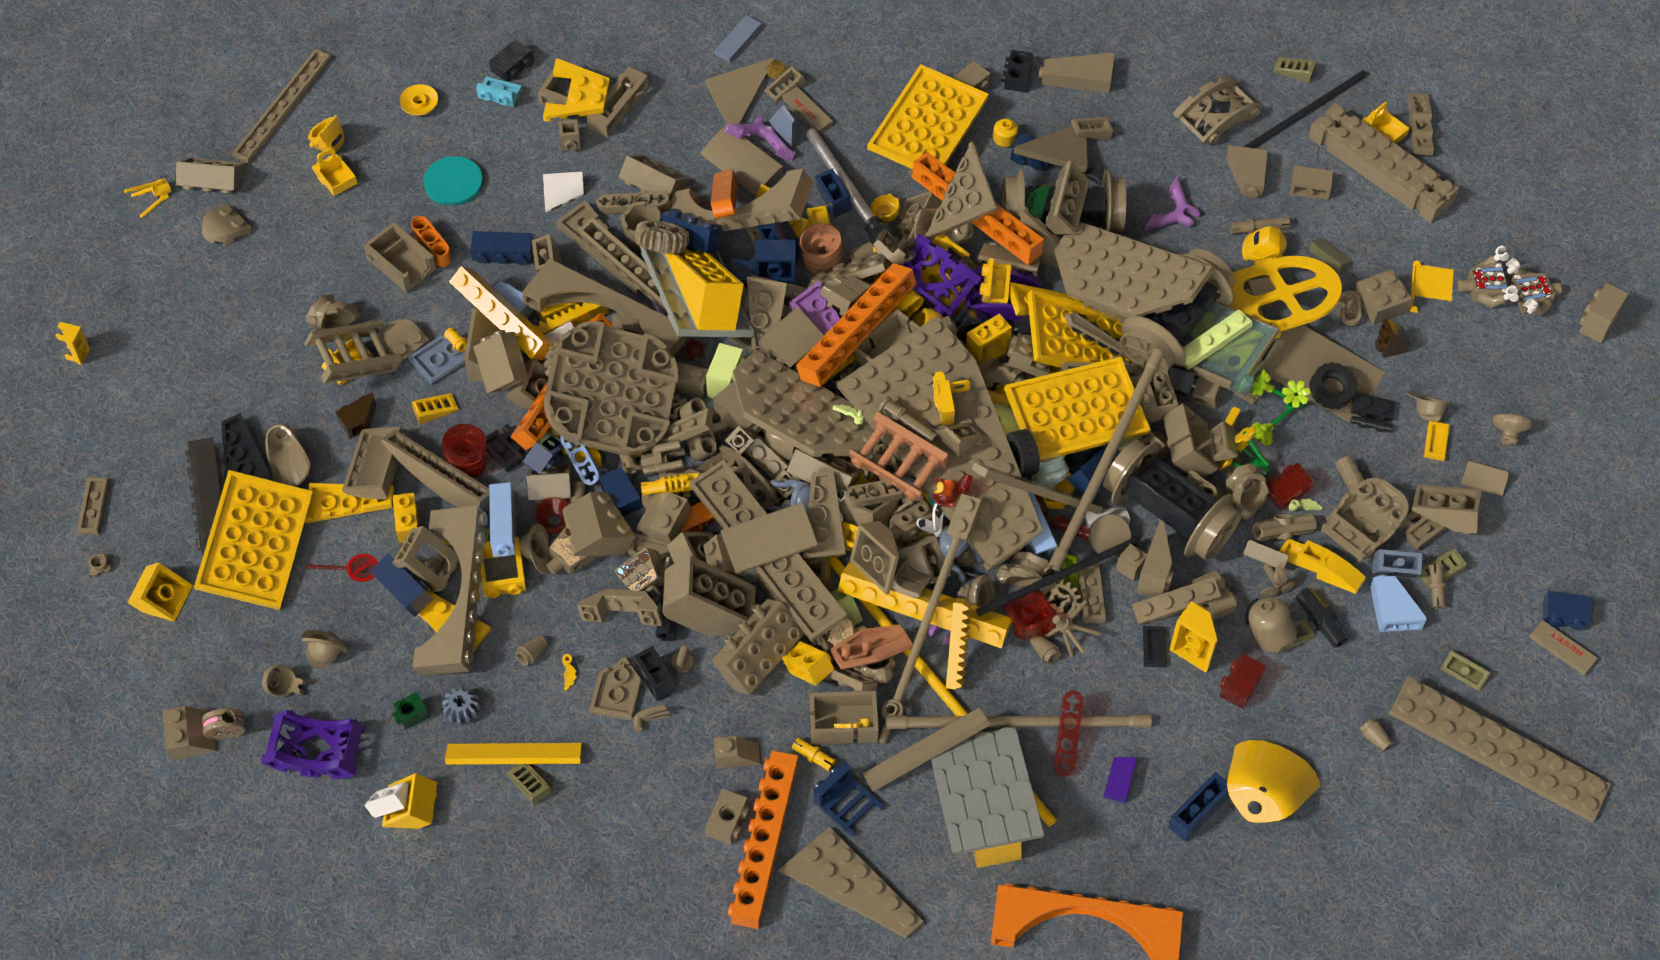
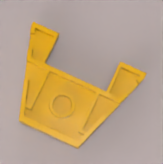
(586, 92)

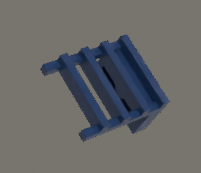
(837, 787)

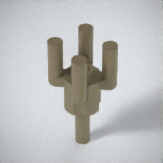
(659, 460)

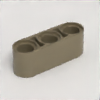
(703, 444)

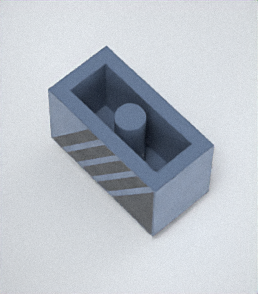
(1397, 563)

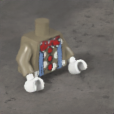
(1488, 282)
(1534, 289)

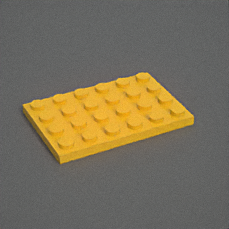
(928, 118)
(1055, 341)
(1075, 407)
(253, 540)

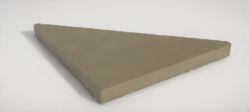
(737, 90)
(1057, 148)
(965, 198)
(1050, 240)

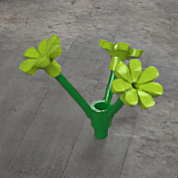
(1293, 397)

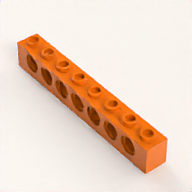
(998, 225)
(856, 325)
(535, 421)
(750, 914)

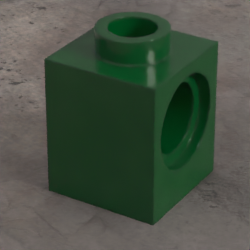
(411, 702)

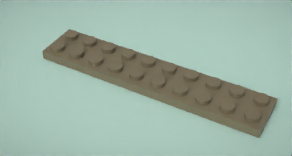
(787, 578)
(1500, 749)

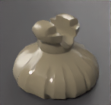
(1511, 426)
(979, 592)

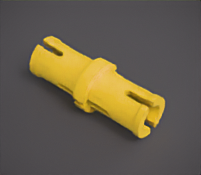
(814, 754)

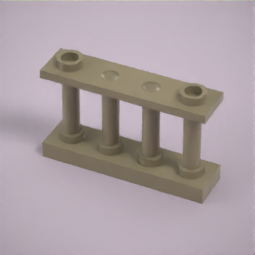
(353, 369)

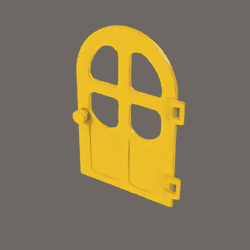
(1325, 278)

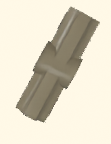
(1284, 526)

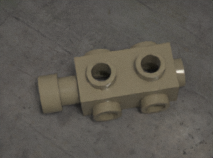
(904, 524)

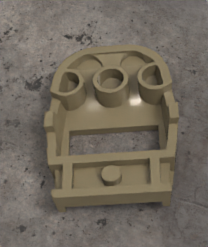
(1378, 505)

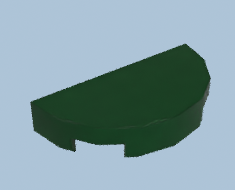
(1037, 200)

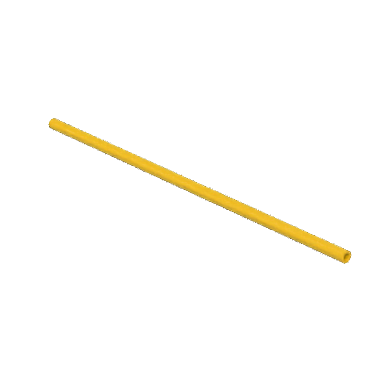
(935, 682)

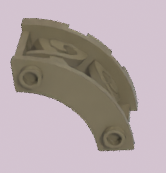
(1224, 90)
(742, 467)

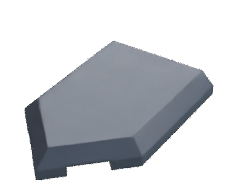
(437, 359)

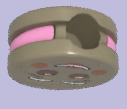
(223, 724)

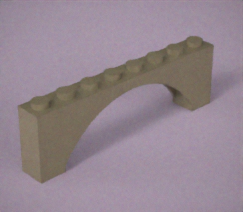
(779, 204)
(561, 285)
(452, 645)

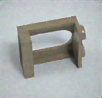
(407, 558)

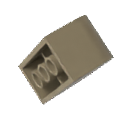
(706, 598)

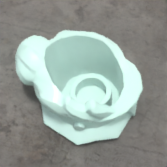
(1051, 471)

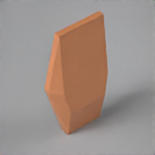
(871, 646)

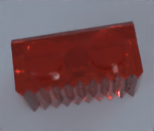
(1289, 485)

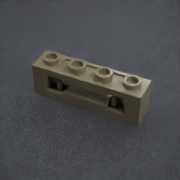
(620, 103)

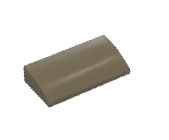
(749, 162)
(371, 466)
(769, 538)

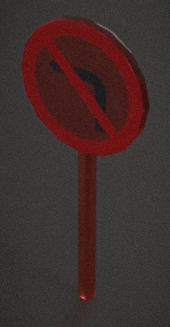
(357, 568)

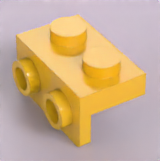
(996, 282)

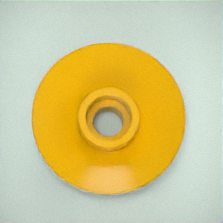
(417, 94)

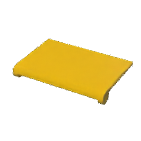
(1431, 283)

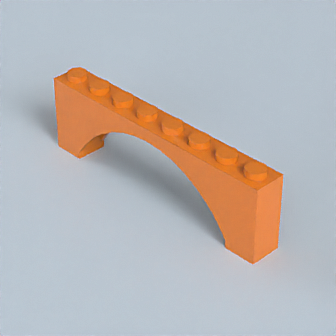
(1022, 908)

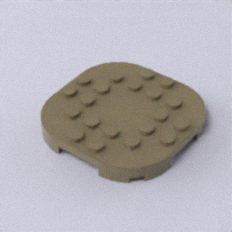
(610, 389)

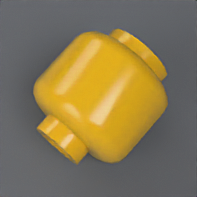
(1005, 132)

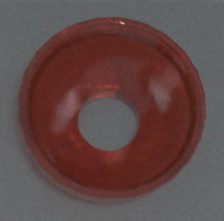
(549, 508)

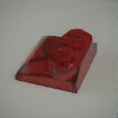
(1031, 616)

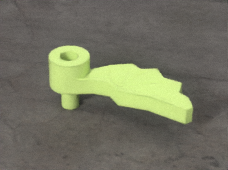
(847, 410)
(1306, 504)

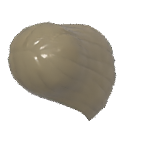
(924, 220)
(286, 456)

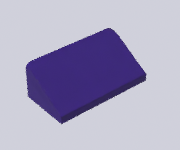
(1120, 778)

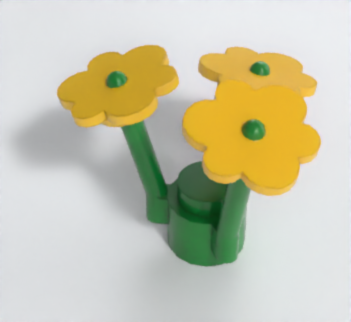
(1259, 461)

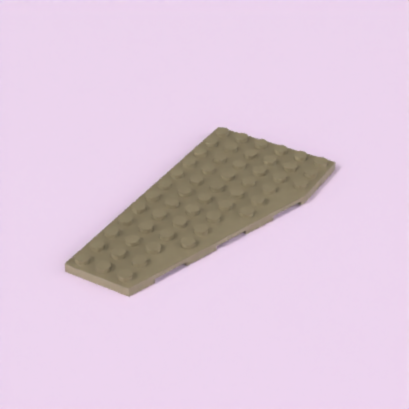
(906, 375)

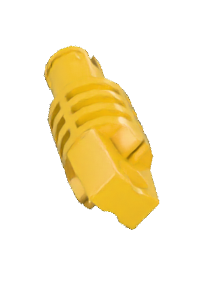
(669, 484)

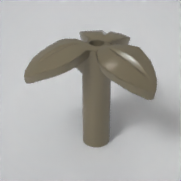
(1278, 579)

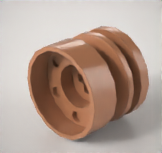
(821, 247)

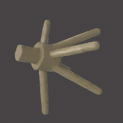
(1066, 627)

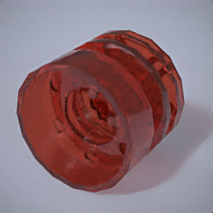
(465, 449)

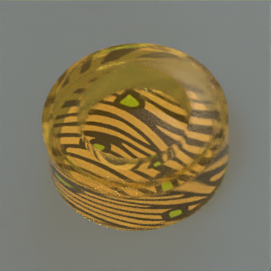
(775, 69)

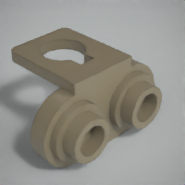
(1349, 308)

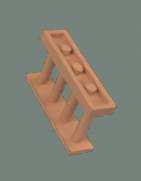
(900, 436)

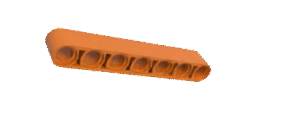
(724, 194)

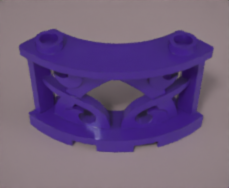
(960, 274)
(1005, 310)
(337, 766)

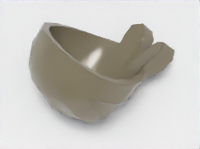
(281, 681)

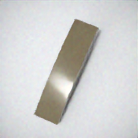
(1420, 124)

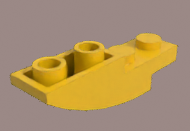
(1325, 563)

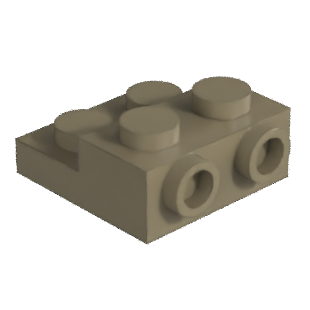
(1022, 356)

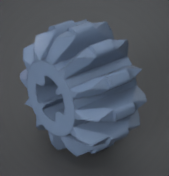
(469, 705)

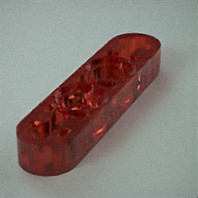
(1065, 733)

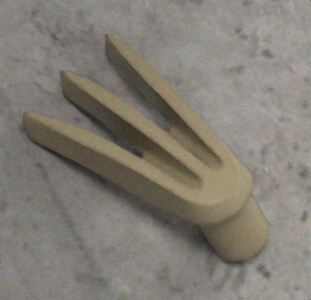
(650, 714)

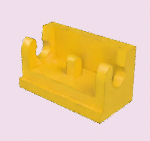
(75, 342)

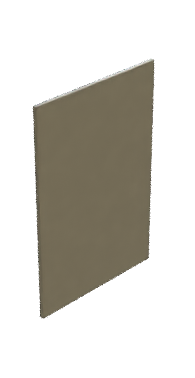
(1303, 351)

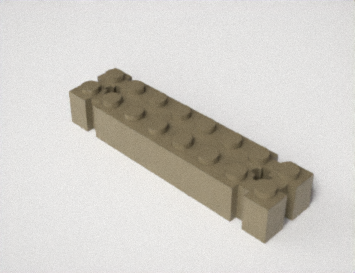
(1383, 162)

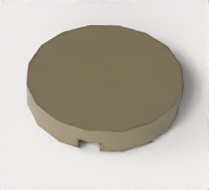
(1108, 532)

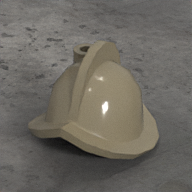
(322, 648)

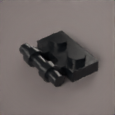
(1372, 407)
(502, 451)

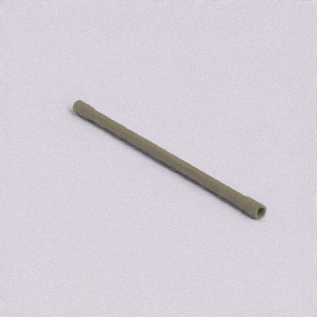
(1062, 550)
(1132, 721)

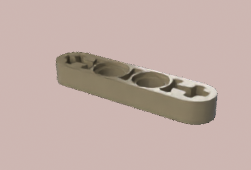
(611, 202)

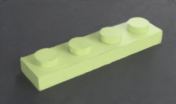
(1216, 338)

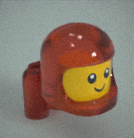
(947, 491)

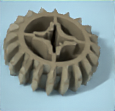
(661, 237)

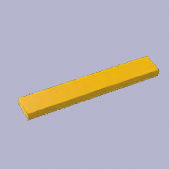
(513, 753)

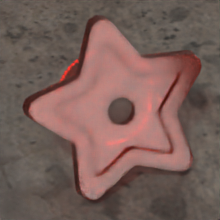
(693, 344)

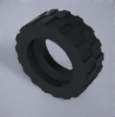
(1340, 373)
(1024, 451)

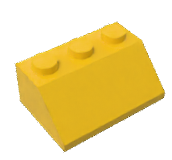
(1195, 636)

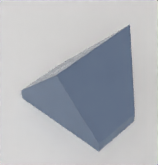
(785, 124)

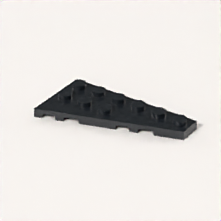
(240, 450)

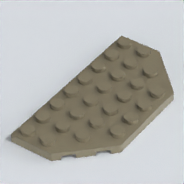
(1126, 273)
(795, 409)

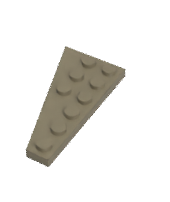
(844, 877)

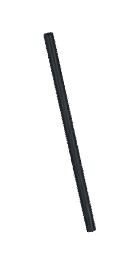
(1306, 110)
(1055, 577)

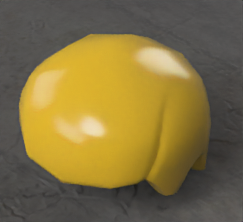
(886, 205)

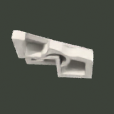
(561, 188)

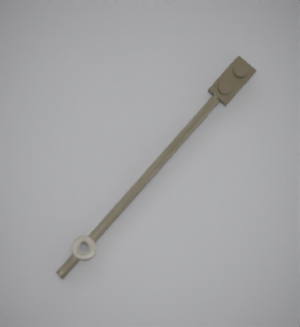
(960, 529)

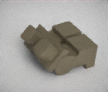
(996, 372)

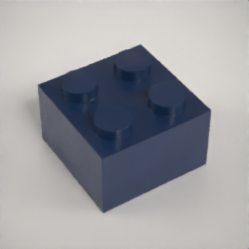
(775, 260)

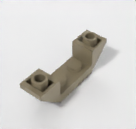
(763, 455)
(596, 606)

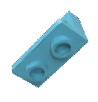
(499, 91)

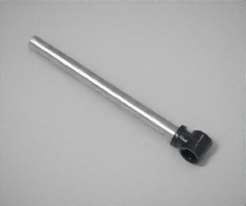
(873, 224)

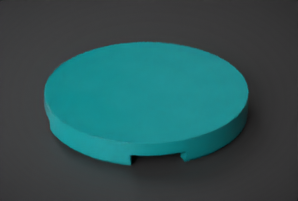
(453, 181)

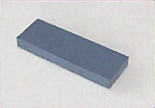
(737, 38)

